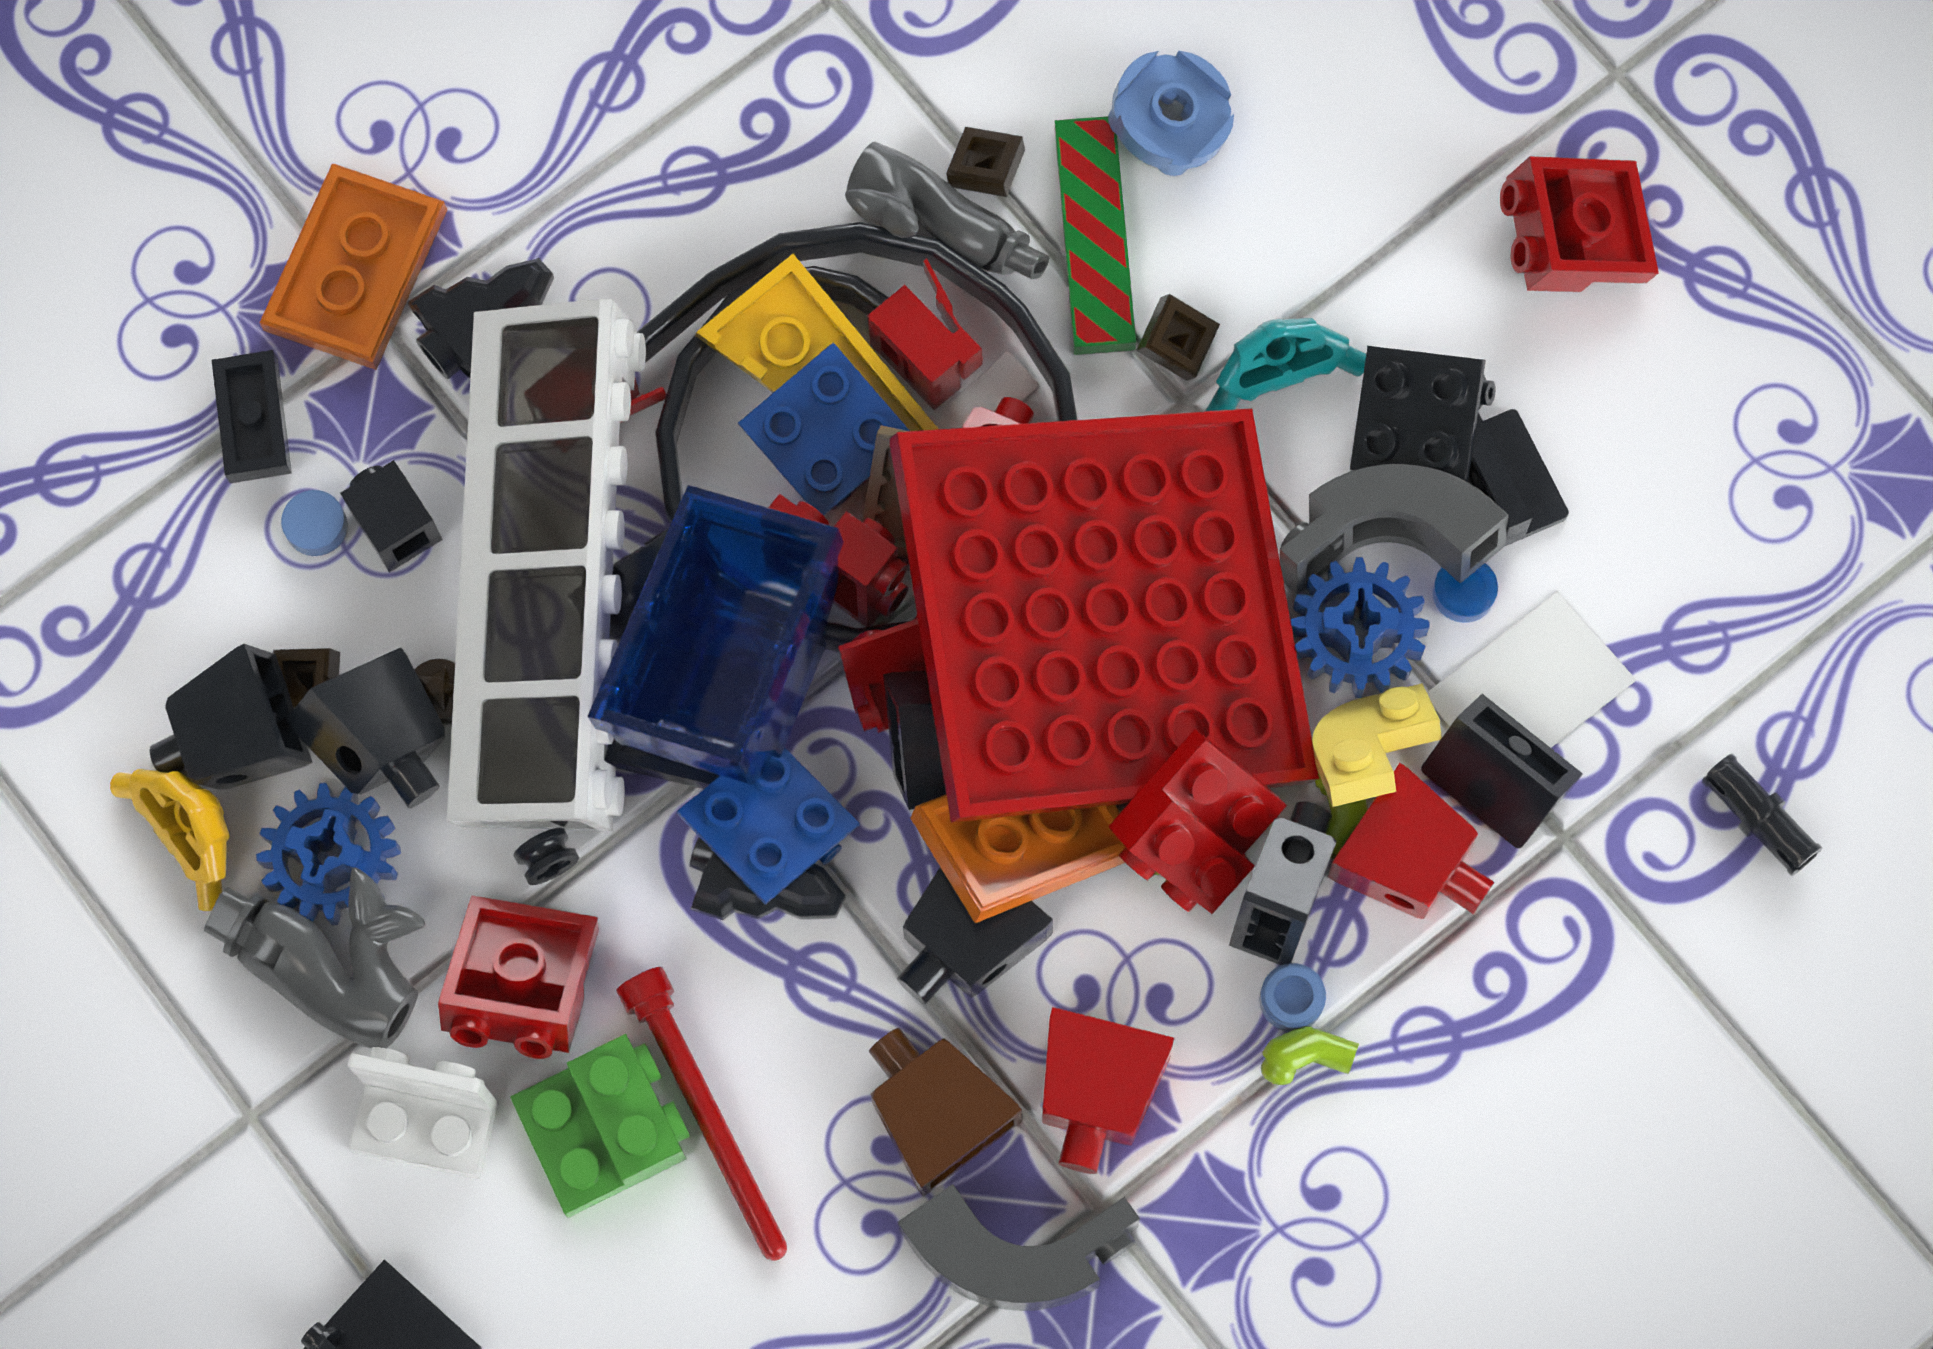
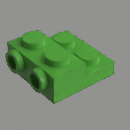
(601, 1124)

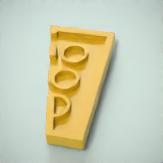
(787, 324)

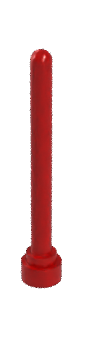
(650, 1000)

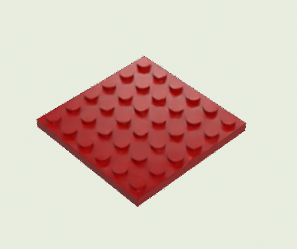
(1097, 606)

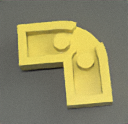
(1356, 736)

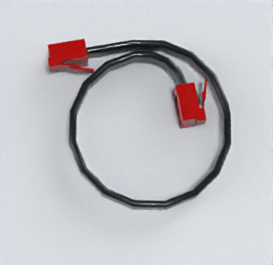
(899, 330)

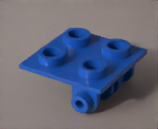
(821, 429)
(770, 827)

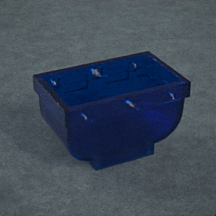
(722, 637)

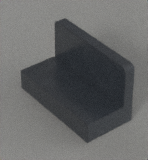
(1515, 476)
(1500, 771)

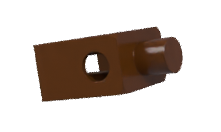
(937, 1107)

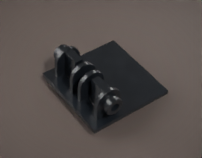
(1419, 410)
(388, 1315)

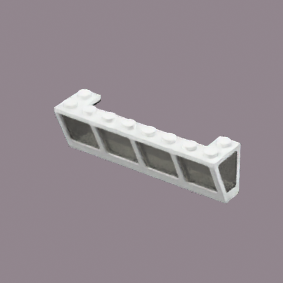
(540, 565)

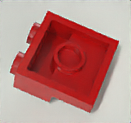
(1578, 223)
(867, 564)
(1196, 824)
(517, 976)

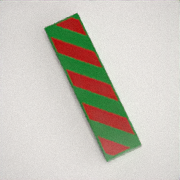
(1094, 236)

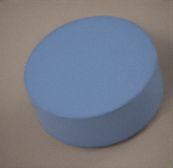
(314, 523)
(1292, 997)

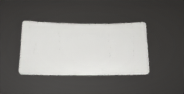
(1002, 379)

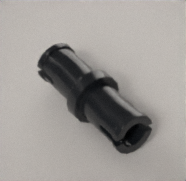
(1762, 814)

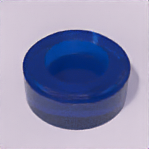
(1465, 600)

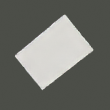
(1540, 671)

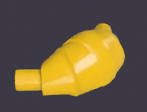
(185, 821)

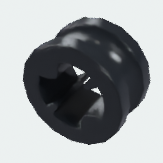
(546, 856)

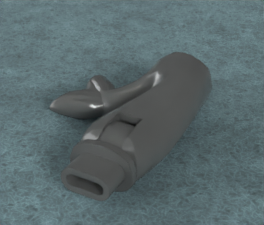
(901, 191)
(303, 968)

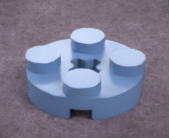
(1165, 142)

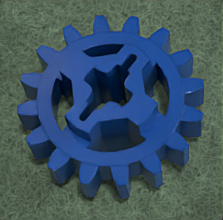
(1383, 625)
(304, 844)

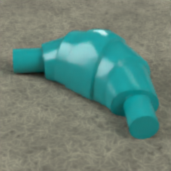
(1280, 356)

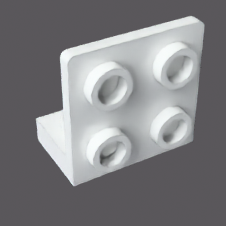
(422, 1114)

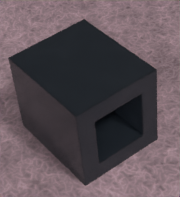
(390, 514)

